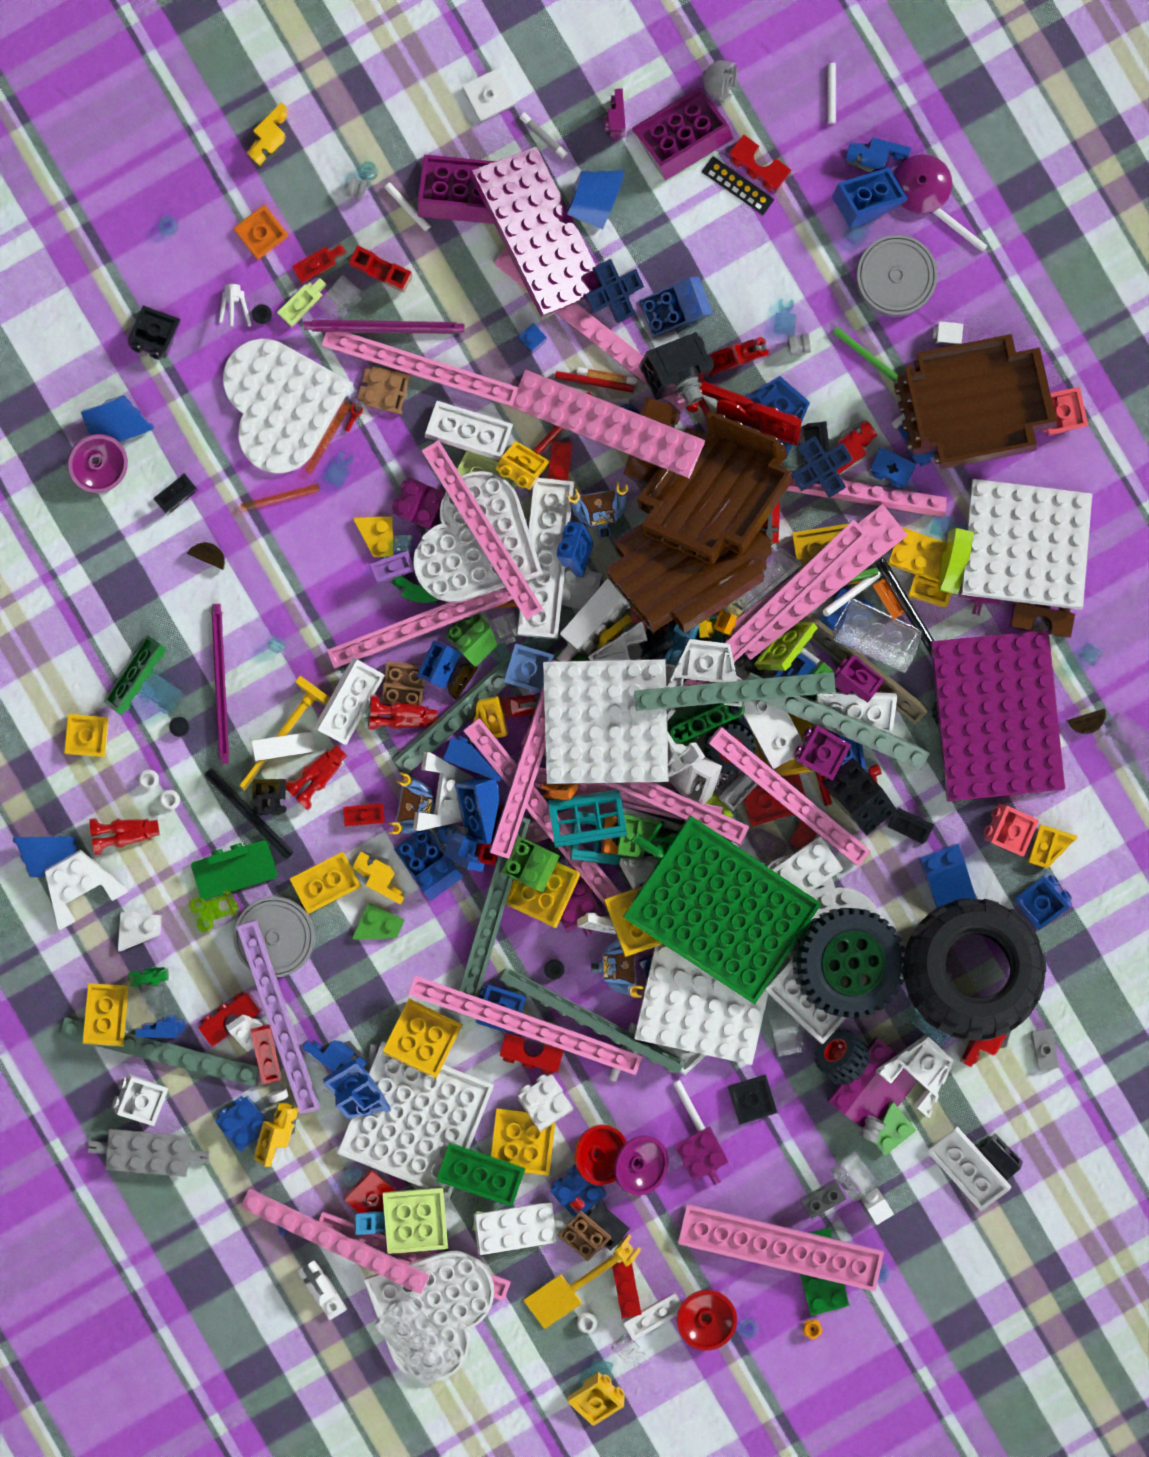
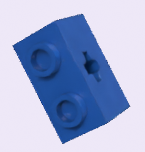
(902, 466)
(438, 664)

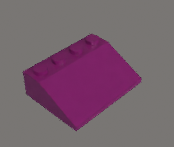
(683, 133)
(449, 191)
(871, 1091)

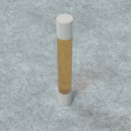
(607, 376)

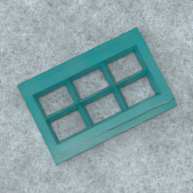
(592, 835)
(592, 856)

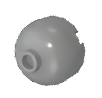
(719, 79)

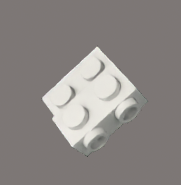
(139, 1099)
(544, 1102)

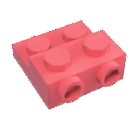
(1068, 411)
(1010, 829)

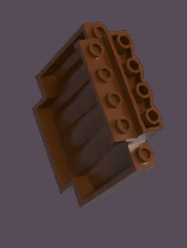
(975, 401)
(726, 496)
(673, 586)

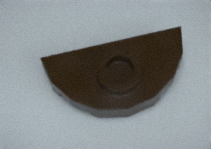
(208, 553)
(460, 679)
(1088, 722)

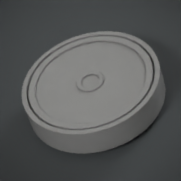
(896, 275)
(285, 931)

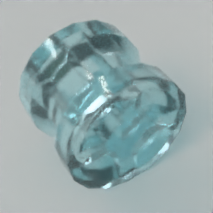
(402, 543)
(1090, 654)

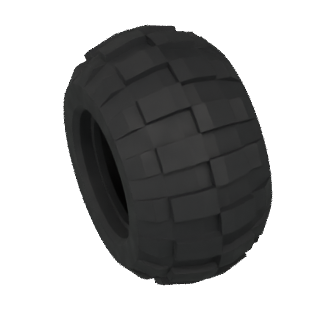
(941, 1002)

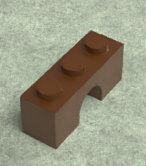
(1059, 620)

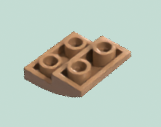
(402, 684)
(584, 1235)

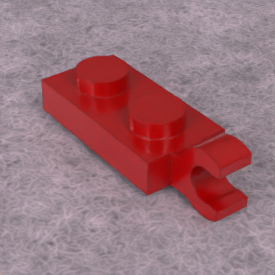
(317, 263)

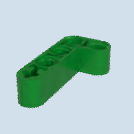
(708, 723)

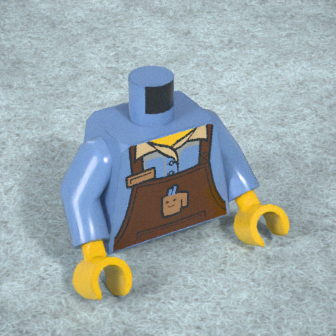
(600, 508)
(414, 798)
(617, 970)

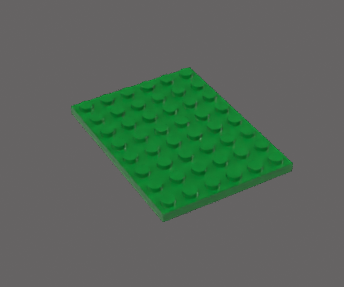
(722, 909)

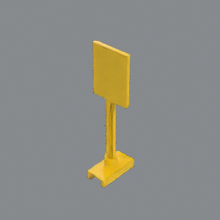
(311, 694)
(559, 1297)

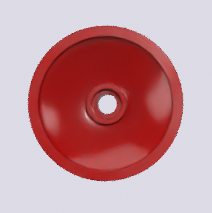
(607, 1144)
(708, 1333)

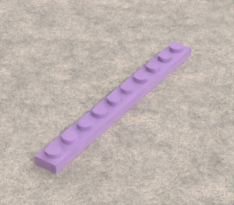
(278, 1016)

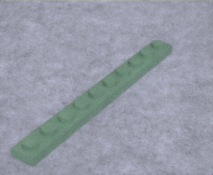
(734, 691)
(461, 711)
(850, 728)
(489, 924)
(597, 1023)
(172, 1055)

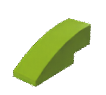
(954, 560)

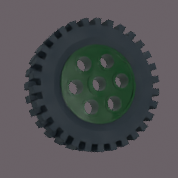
(819, 947)

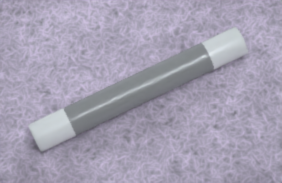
(543, 135)

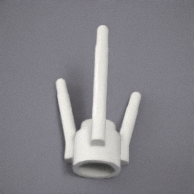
(232, 295)

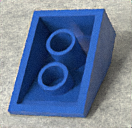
(868, 196)
(467, 757)
(478, 807)
(947, 875)

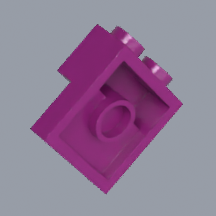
(615, 121)
(418, 503)
(857, 677)
(821, 752)

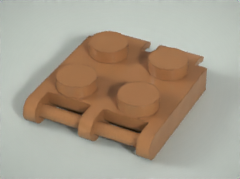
(383, 389)

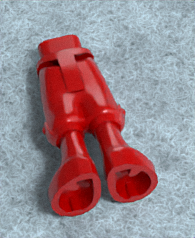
(401, 715)
(319, 772)
(127, 832)

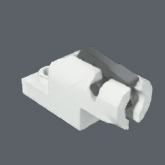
(322, 1289)

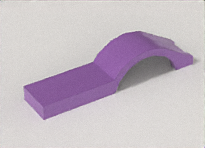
(392, 567)

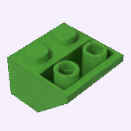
(473, 638)
(530, 864)

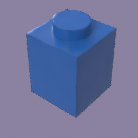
(532, 338)

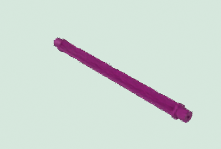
(383, 326)
(220, 689)

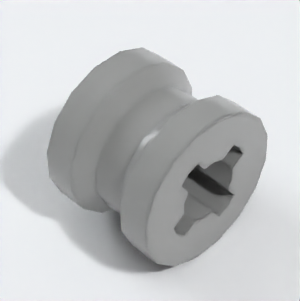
(356, 188)

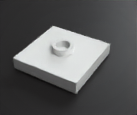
(489, 95)

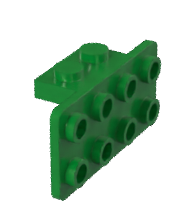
(234, 869)

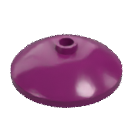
(924, 196)
(106, 471)
(648, 1169)

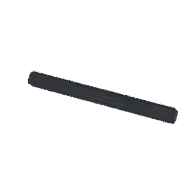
(905, 602)
(248, 813)

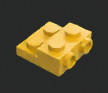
(522, 465)
(597, 1398)

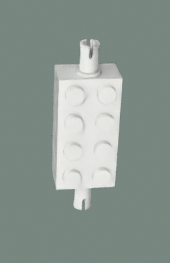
(599, 613)

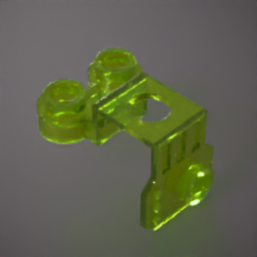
(211, 911)

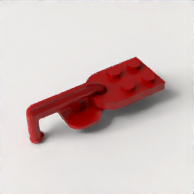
(758, 416)

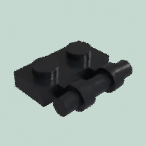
(269, 790)

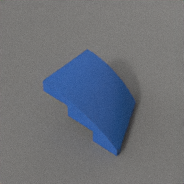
(595, 196)
(116, 418)
(43, 852)
(355, 1091)

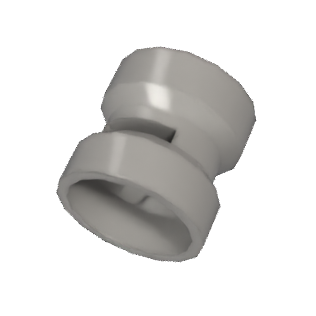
(799, 344)
(872, 1128)

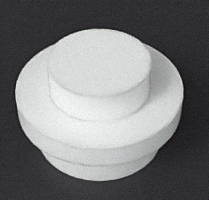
(148, 779)
(169, 799)
(586, 1323)

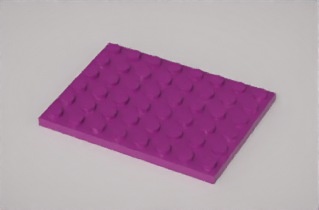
(997, 715)

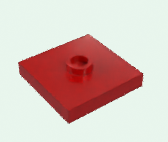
(368, 1193)

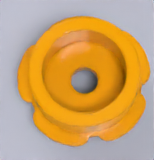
(817, 1329)

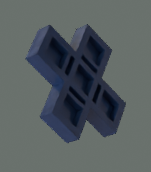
(613, 290)
(821, 467)

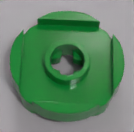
(151, 975)

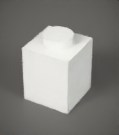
(948, 333)
(877, 1206)

